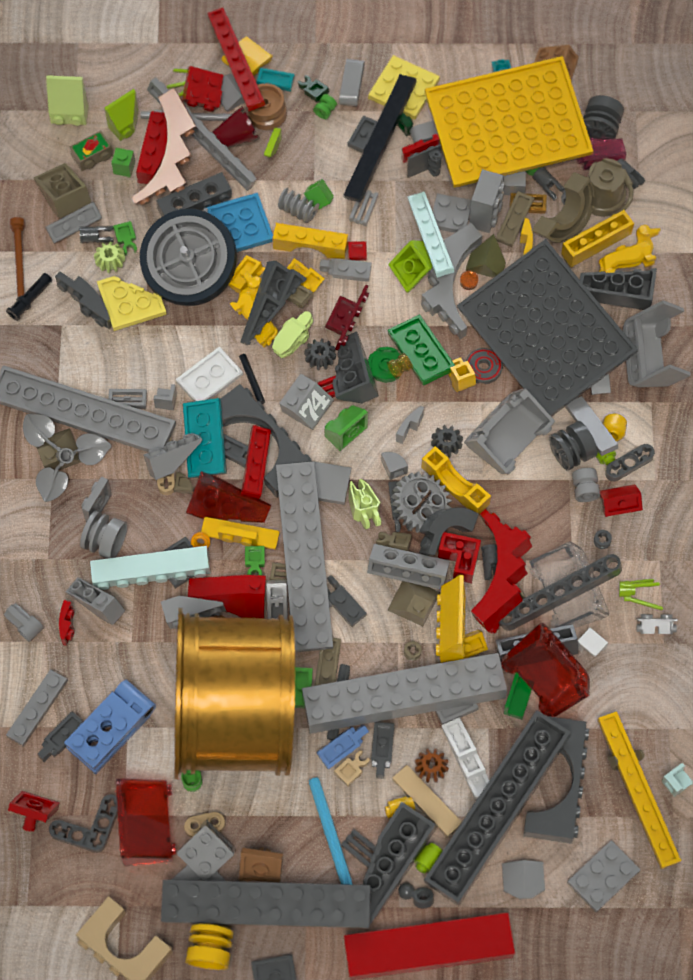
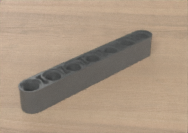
(570, 591)

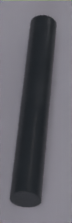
(251, 377)

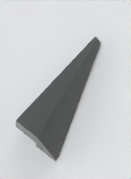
(274, 289)

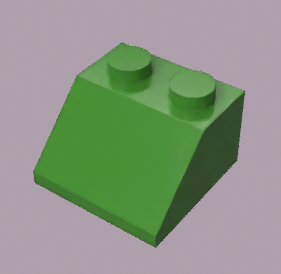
(346, 426)

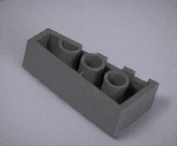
(622, 288)

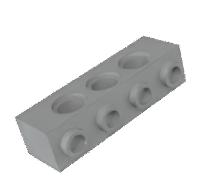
(408, 566)

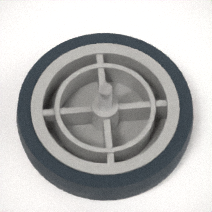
(188, 257)

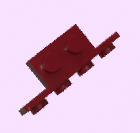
(343, 314)

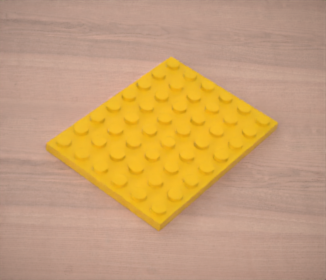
(508, 121)

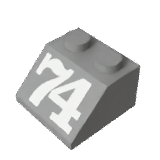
(306, 402)

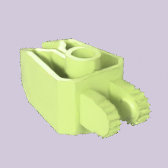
(292, 335)
(364, 504)

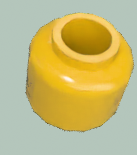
(616, 425)

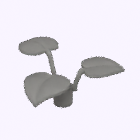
(52, 482)

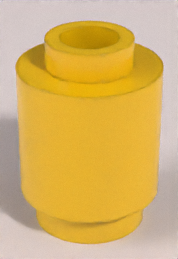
(394, 804)

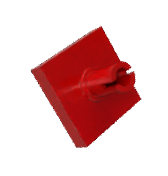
(33, 809)

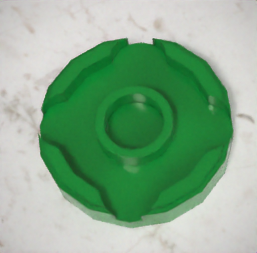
(378, 363)

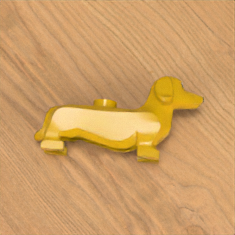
(633, 255)
(244, 306)

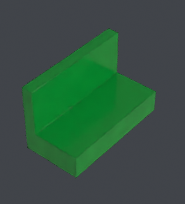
(517, 698)

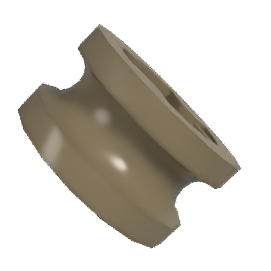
(417, 648)

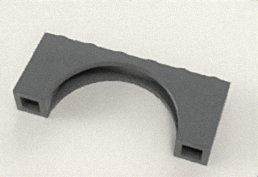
(241, 408)
(559, 822)

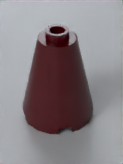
(236, 129)

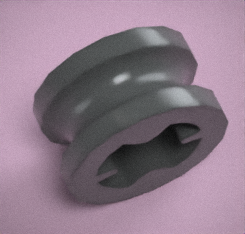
(604, 545)

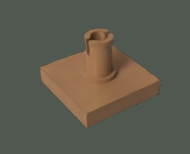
(260, 866)

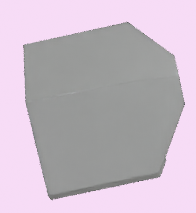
(231, 94)
(523, 878)

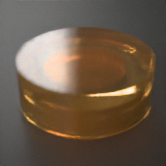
(469, 280)

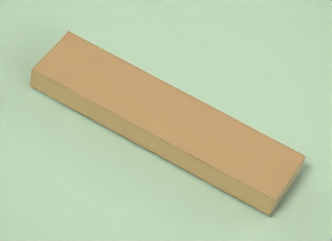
(427, 801)

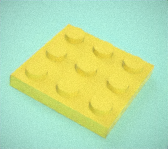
(388, 78)

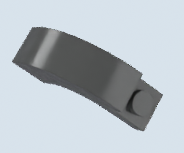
(435, 525)

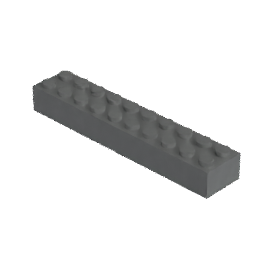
(497, 808)
(266, 903)

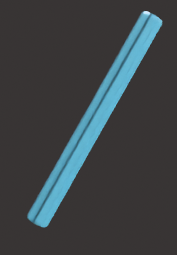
(330, 831)

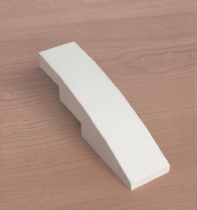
(466, 756)

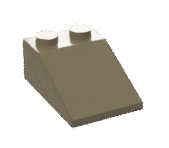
(63, 190)

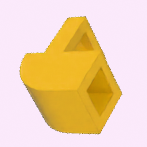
(462, 375)

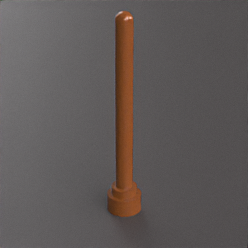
(17, 225)

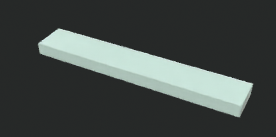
(430, 234)

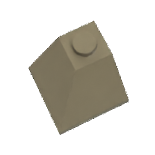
(47, 453)
(413, 602)

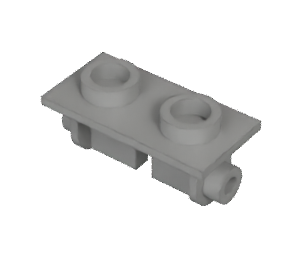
(664, 624)

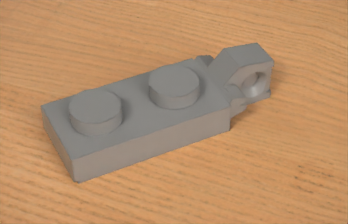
(347, 269)

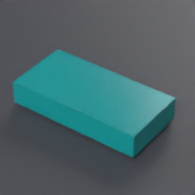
(278, 78)

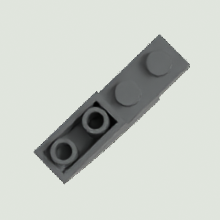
(88, 298)

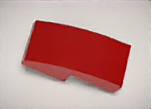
(65, 626)

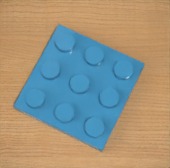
(244, 220)

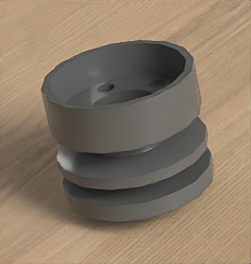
(603, 117)
(573, 445)

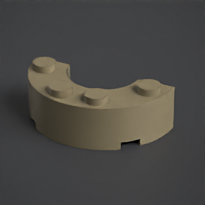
(573, 214)

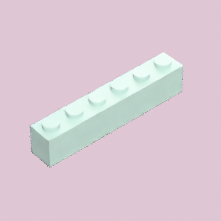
(150, 567)

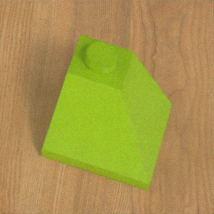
(123, 115)
(411, 264)

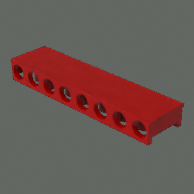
(429, 946)

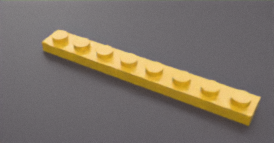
(639, 790)

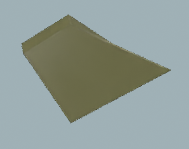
(487, 259)

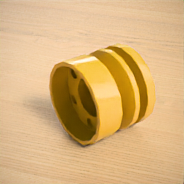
(210, 942)

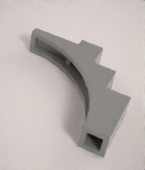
(440, 297)

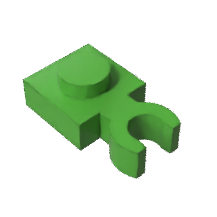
(125, 235)
(254, 558)

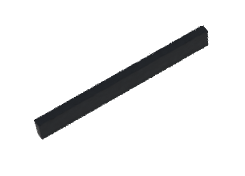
(380, 138)

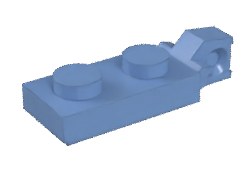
(341, 746)

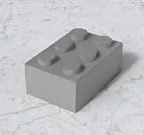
(487, 201)

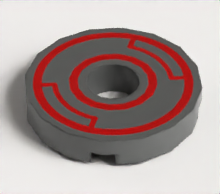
(487, 356)

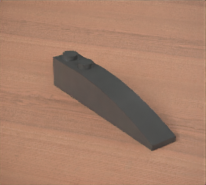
(395, 854)

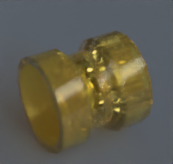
(399, 365)

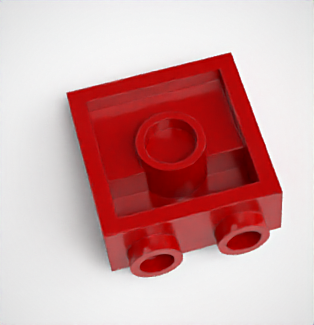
(202, 88)

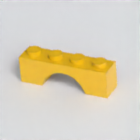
(290, 237)
(467, 493)

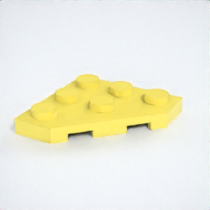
(129, 303)

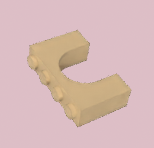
(95, 936)

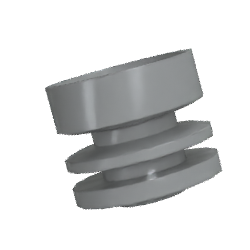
(103, 535)

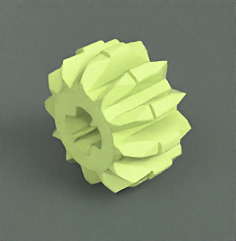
(109, 257)

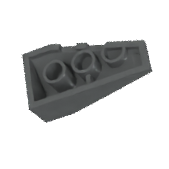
(353, 374)

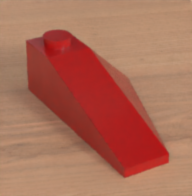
(239, 593)

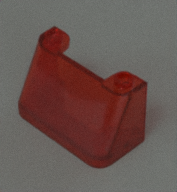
(548, 670)
(144, 821)

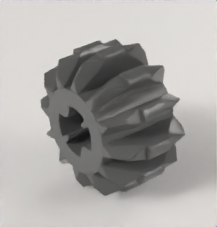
(323, 360)
(447, 434)

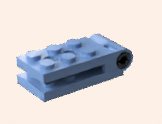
(124, 712)

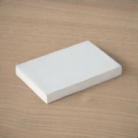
(209, 376)

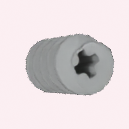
(296, 206)

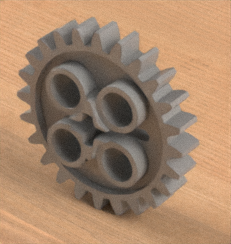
(407, 490)

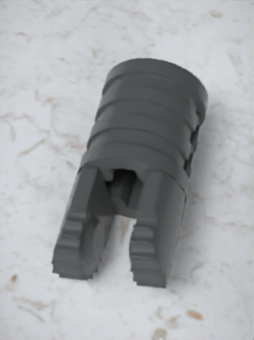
(636, 177)
(546, 181)
(91, 234)
(489, 555)

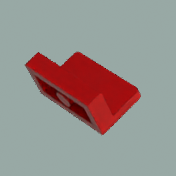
(621, 500)

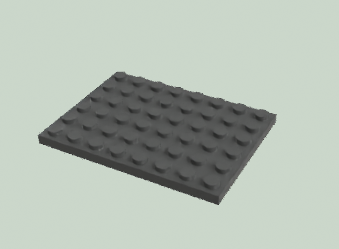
(547, 328)

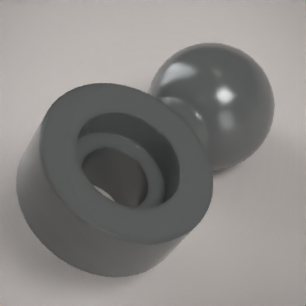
(422, 897)

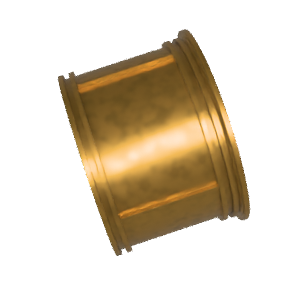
(234, 694)

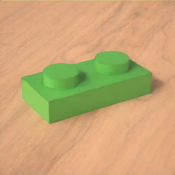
(303, 679)

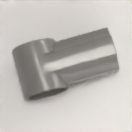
(26, 625)

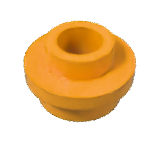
(202, 535)

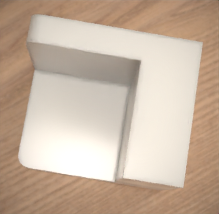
(592, 642)

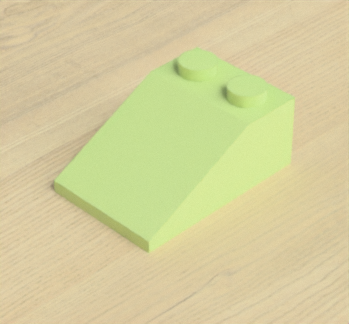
(67, 100)

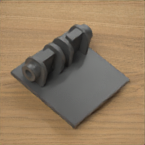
(426, 160)

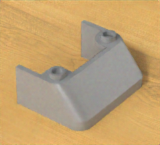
(645, 332)

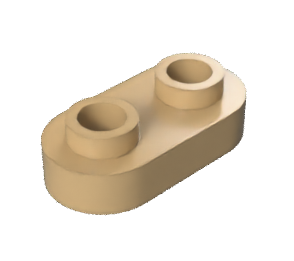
(200, 819)

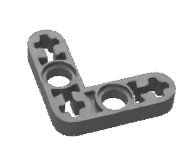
(88, 835)

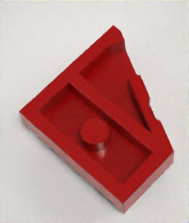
(418, 147)

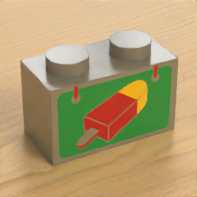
(91, 151)

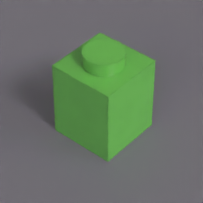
(123, 162)

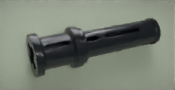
(24, 302)

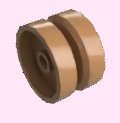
(273, 112)

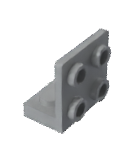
(206, 851)

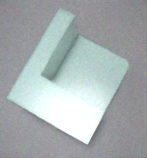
(677, 780)

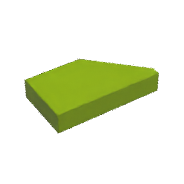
(273, 143)

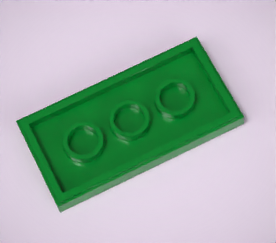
(422, 349)

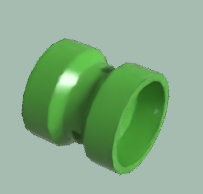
(324, 108)
(189, 778)

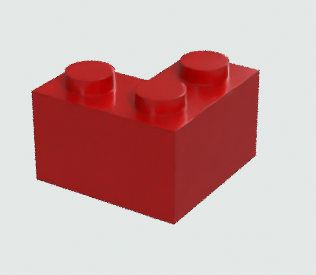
(462, 551)

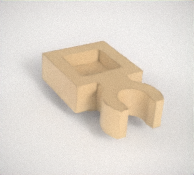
(350, 770)

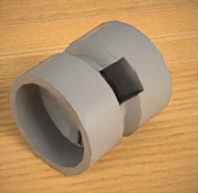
(585, 481)

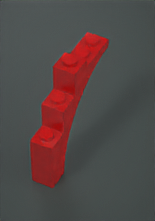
(510, 569)

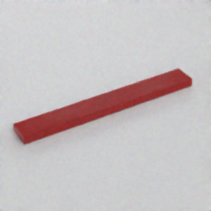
(236, 59)

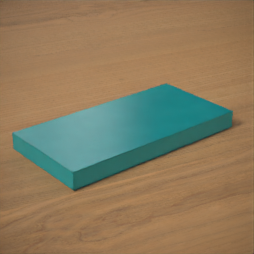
(205, 420)

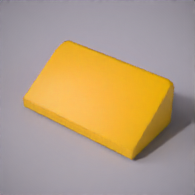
(474, 643)

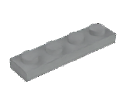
(36, 708)

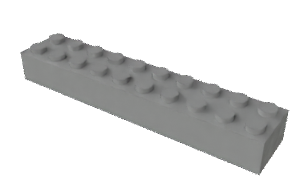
(404, 693)

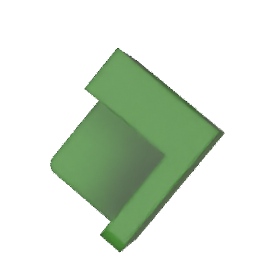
(319, 193)

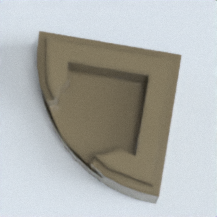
(183, 484)

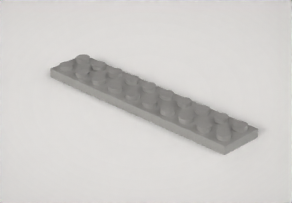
(84, 410)
(304, 556)

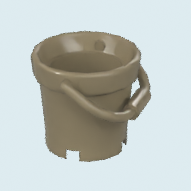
(609, 187)

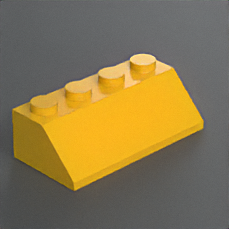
(451, 621)

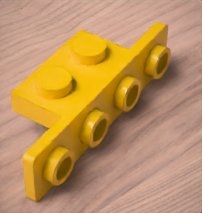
(240, 533)

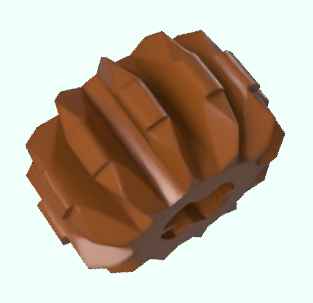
(438, 769)

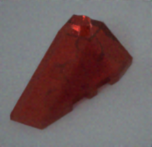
(224, 501)

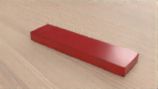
(256, 461)

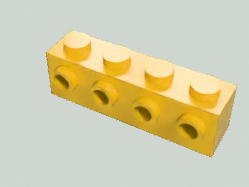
(597, 238)

